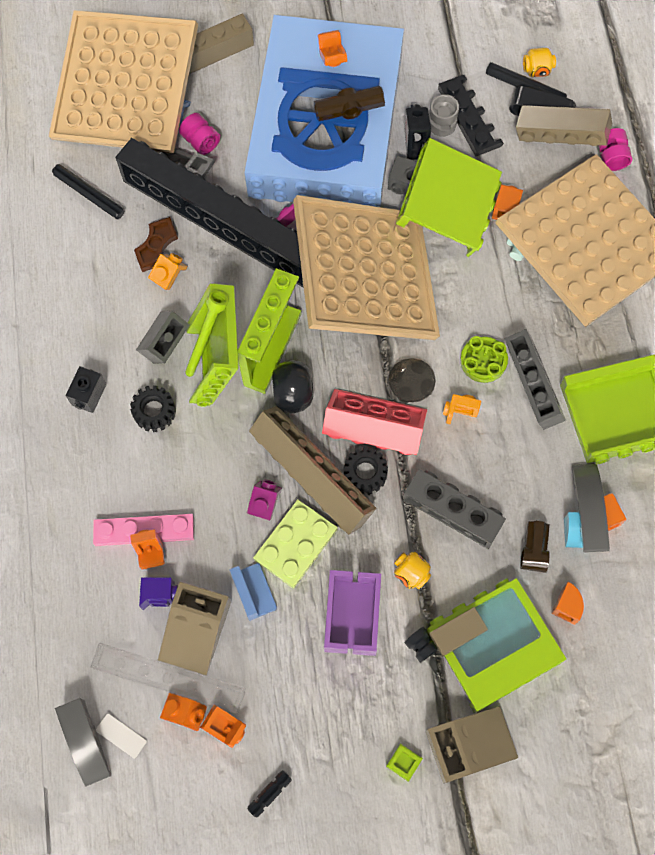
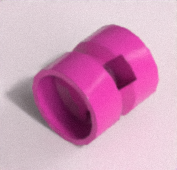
(199, 133)
(617, 152)

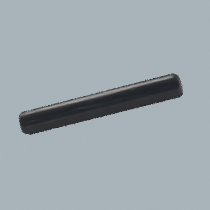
(517, 80)
(88, 191)

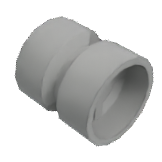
(443, 115)

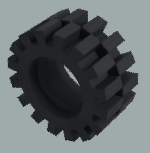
(144, 397)
(372, 458)

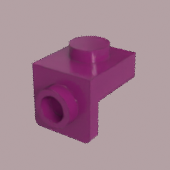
(264, 499)

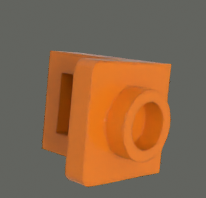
(331, 48)
(149, 548)
(183, 711)
(223, 726)

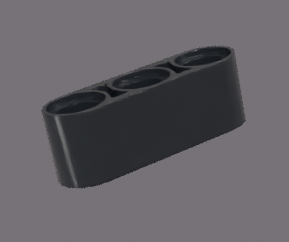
(531, 97)

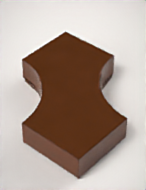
(160, 236)

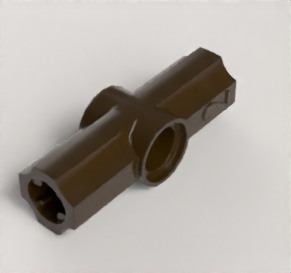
(349, 103)

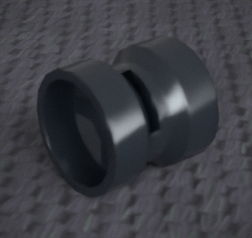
(421, 644)

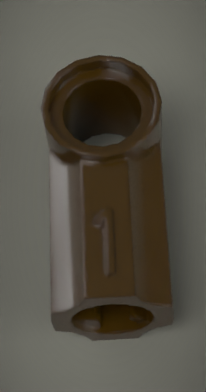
(535, 553)

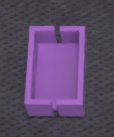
(352, 613)

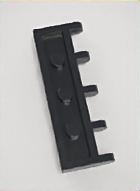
(469, 118)

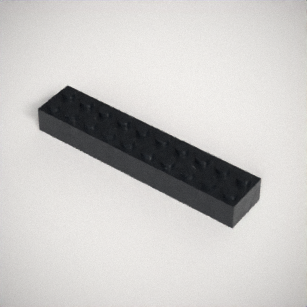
(210, 207)

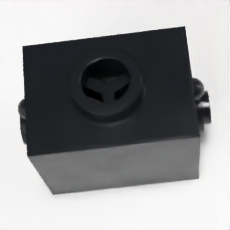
(86, 389)

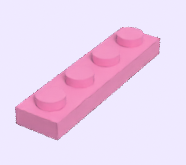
(118, 530)

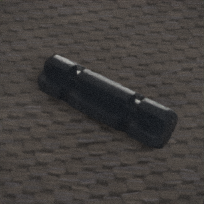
(269, 794)

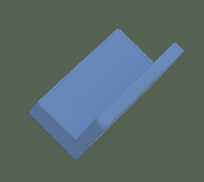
(253, 591)

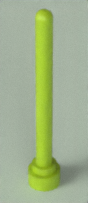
(216, 303)

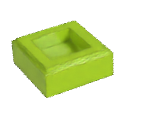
(404, 762)

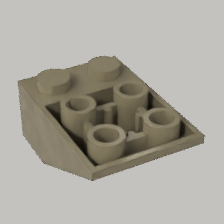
(193, 628)
(471, 744)

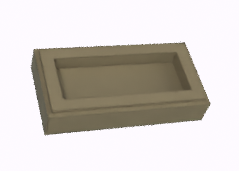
(458, 631)

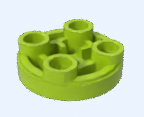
(484, 359)

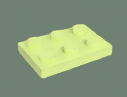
(295, 544)

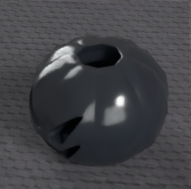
(292, 386)

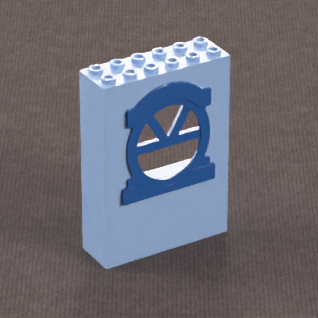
(351, 171)

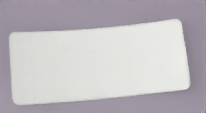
(121, 735)

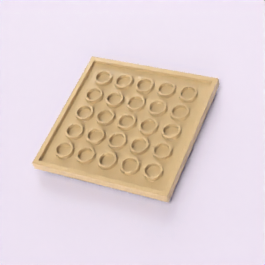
(123, 80)
(586, 238)
(364, 270)

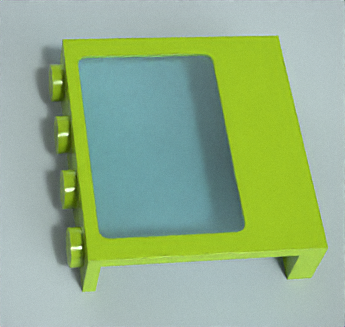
(509, 653)

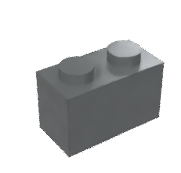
(162, 337)

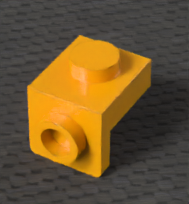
(167, 270)
(464, 405)

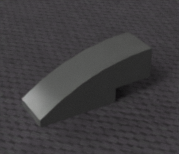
(83, 741)

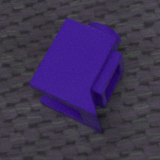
(156, 592)

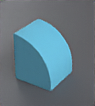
(572, 530)

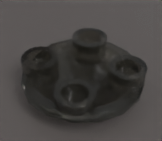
(411, 380)

